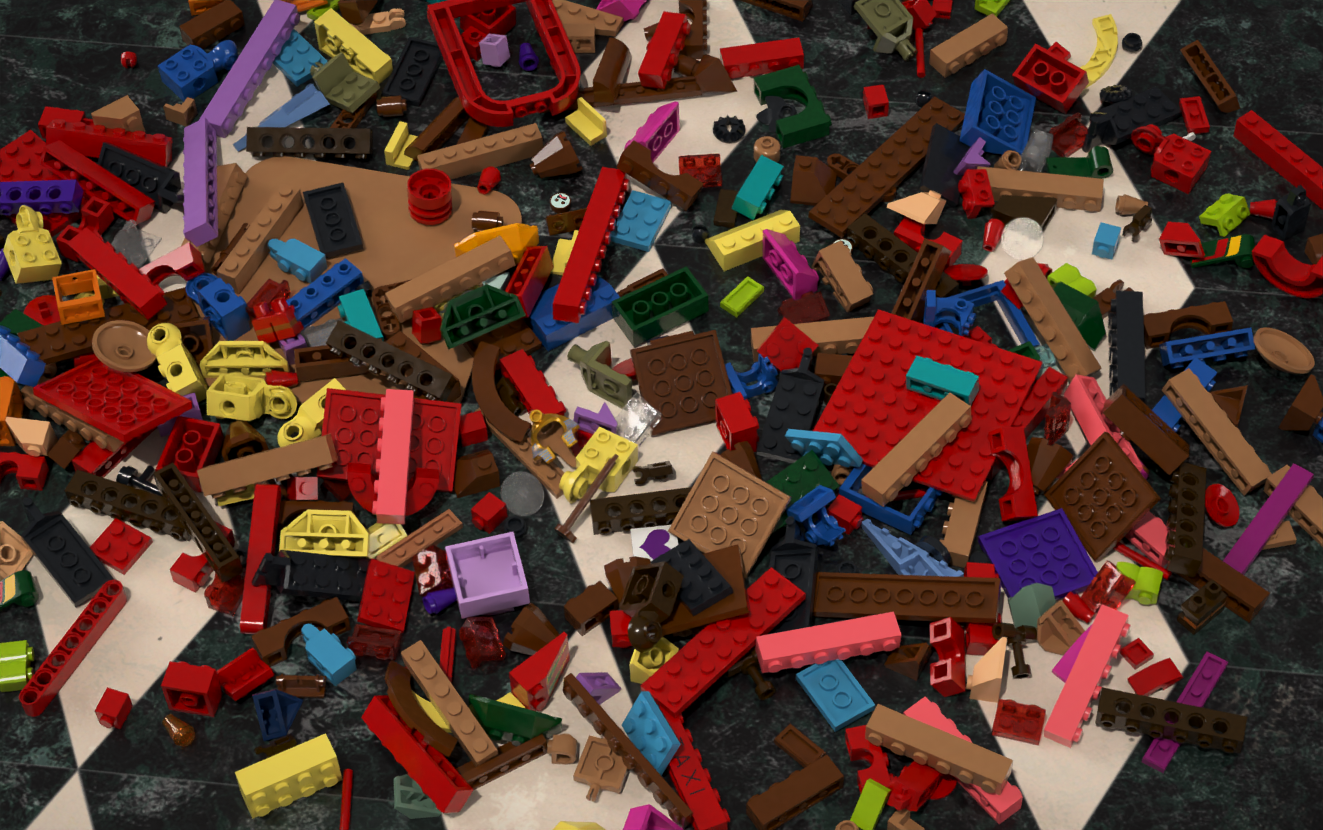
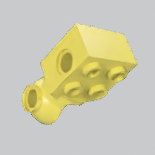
(31, 249)
(176, 361)
(248, 398)
(308, 419)
(593, 458)

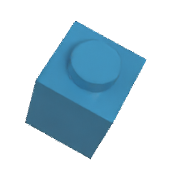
(1106, 240)

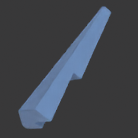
(298, 107)
(905, 556)

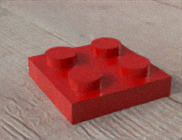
(786, 345)
(120, 546)

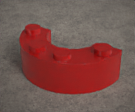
(1287, 272)
(419, 490)

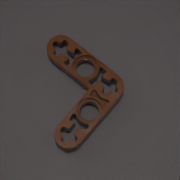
(379, 308)

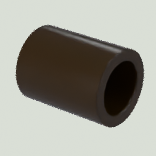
(828, 391)

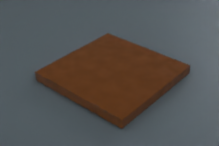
(682, 379)
(1102, 496)
(729, 565)

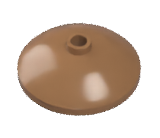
(123, 346)
(1283, 351)

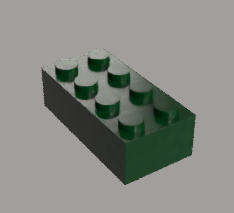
(660, 306)
(799, 480)

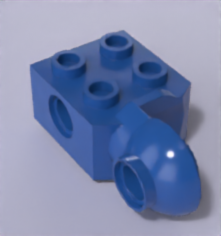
(194, 70)
(221, 304)

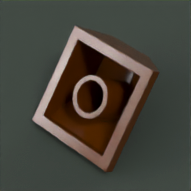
(811, 180)
(196, 336)
(1305, 408)
(475, 473)

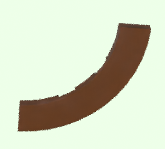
(488, 398)
(402, 699)

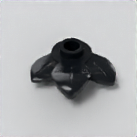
(775, 111)

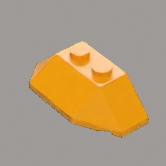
(516, 236)

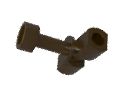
(1016, 638)
(748, 666)

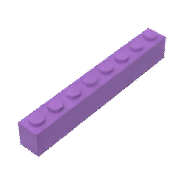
(251, 67)
(200, 183)

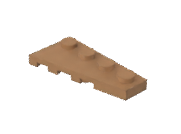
(574, 13)

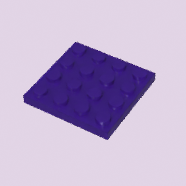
(1039, 552)

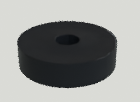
(934, 548)

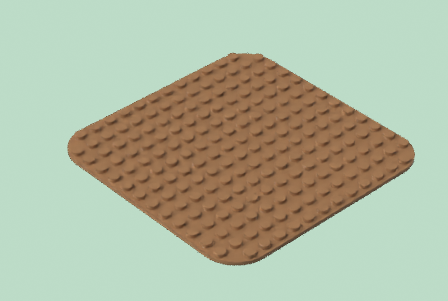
(392, 250)

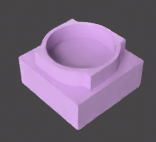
(487, 575)

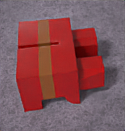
(275, 324)

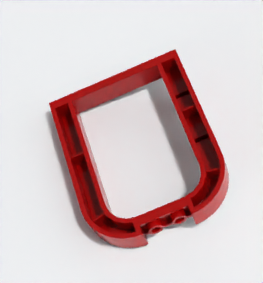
(466, 82)

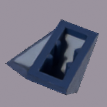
(276, 712)

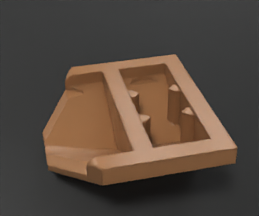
(1058, 629)

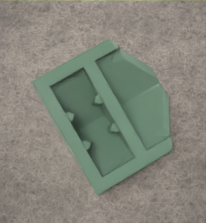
(1030, 604)
(411, 800)

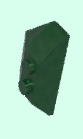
(1083, 312)
(478, 314)
(512, 722)

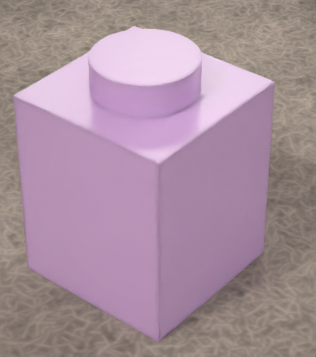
(494, 50)

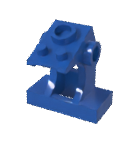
(949, 310)
(761, 371)
(826, 528)

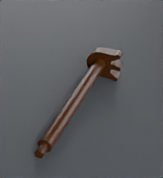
(564, 530)

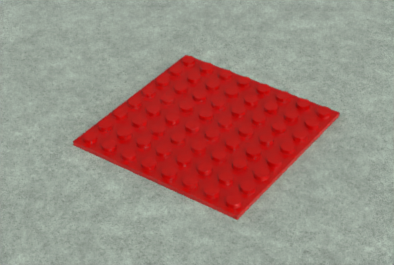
(878, 411)

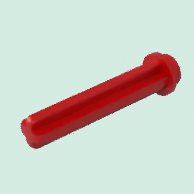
(448, 651)

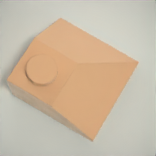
(920, 207)
(32, 435)
(13, 552)
(987, 674)

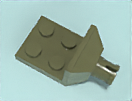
(890, 23)
(341, 84)
(598, 373)

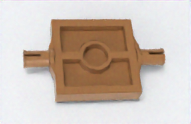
(600, 768)

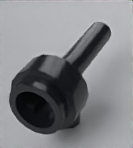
(128, 476)

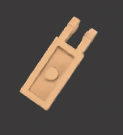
(382, 22)

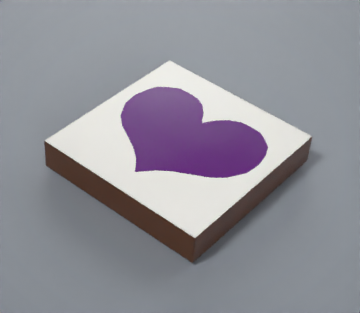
(652, 541)

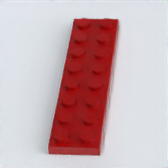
(722, 644)

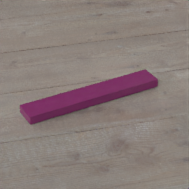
(1268, 518)
(1195, 694)

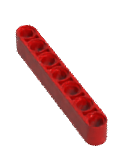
(261, 541)
(69, 656)

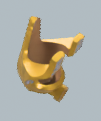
(552, 435)

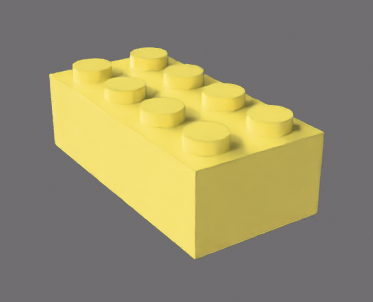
(289, 776)

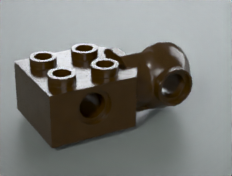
(649, 601)

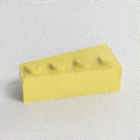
(364, 57)

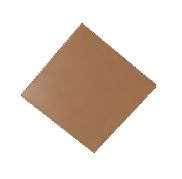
(730, 509)

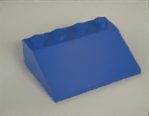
(997, 114)
(556, 332)

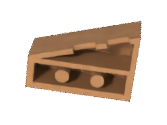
(843, 275)

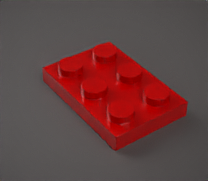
(386, 596)

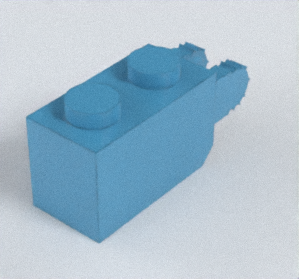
(298, 259)
(328, 654)

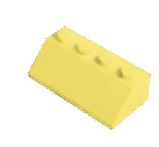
(746, 241)

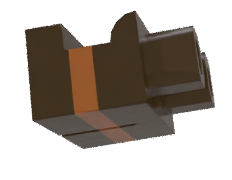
(1202, 607)

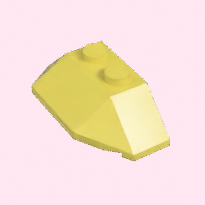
(242, 359)
(326, 533)

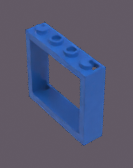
(1014, 315)
(886, 514)

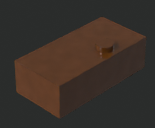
(1146, 429)

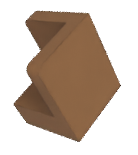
(181, 114)
(901, 821)

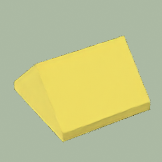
(647, 663)

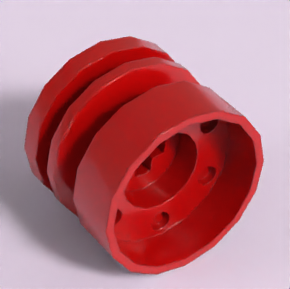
(429, 196)

